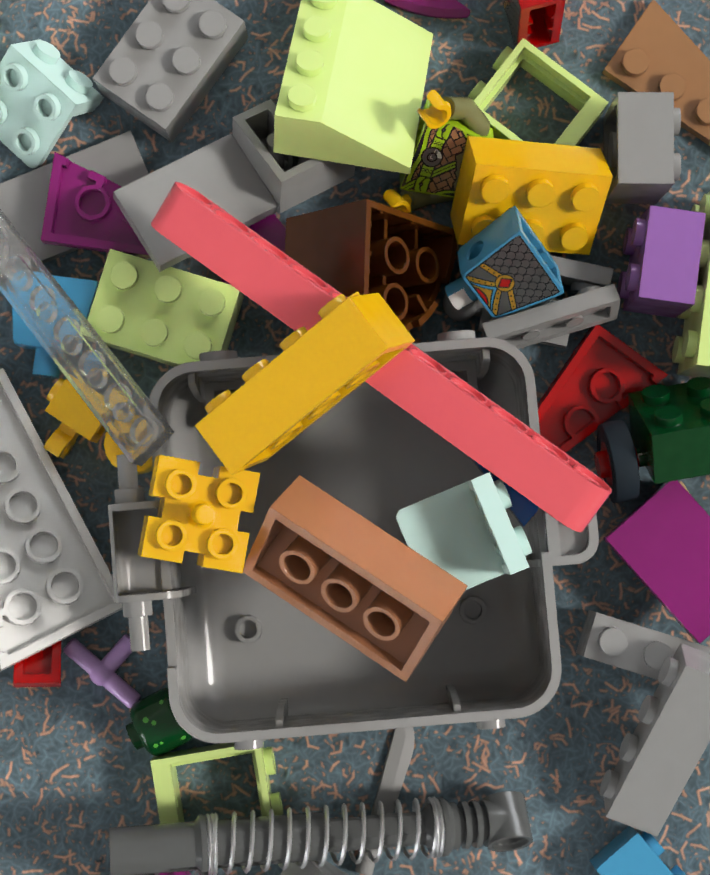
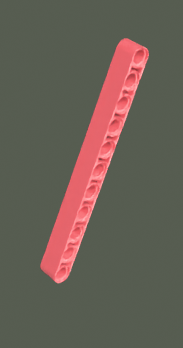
(409, 380)

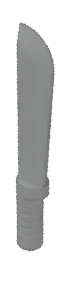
(391, 782)

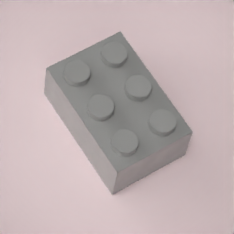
(171, 61)

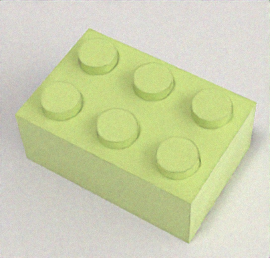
(163, 313)

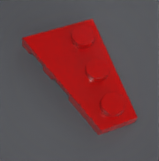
(592, 387)

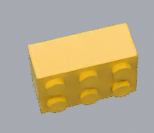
(551, 185)

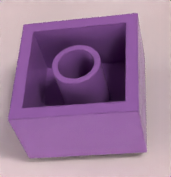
(662, 261)

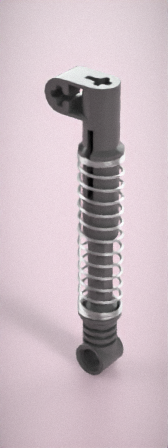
(216, 843)

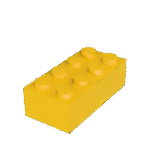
(303, 381)

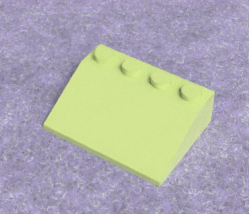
(352, 85)

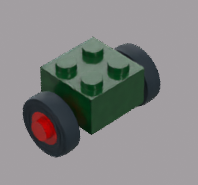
(666, 437)

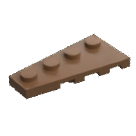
(664, 59)

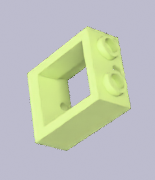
(551, 75)
(167, 783)

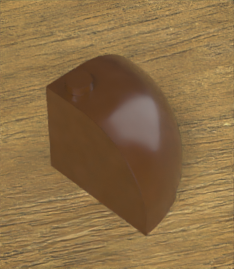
(376, 251)

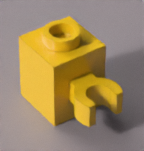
(75, 417)

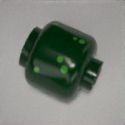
(155, 725)

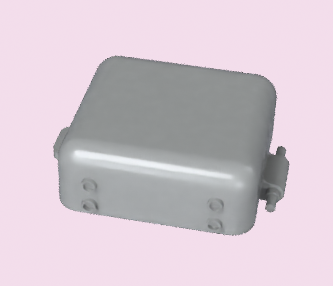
(264, 670)

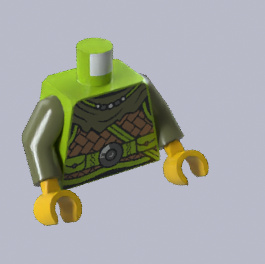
(438, 151)

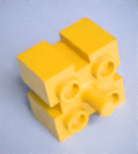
(198, 514)

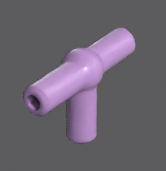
(103, 671)

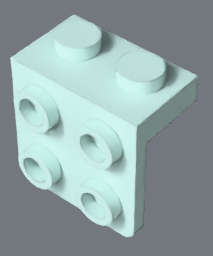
(39, 99)
(467, 531)

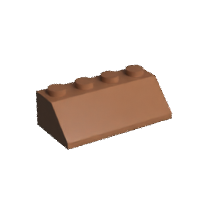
(352, 577)

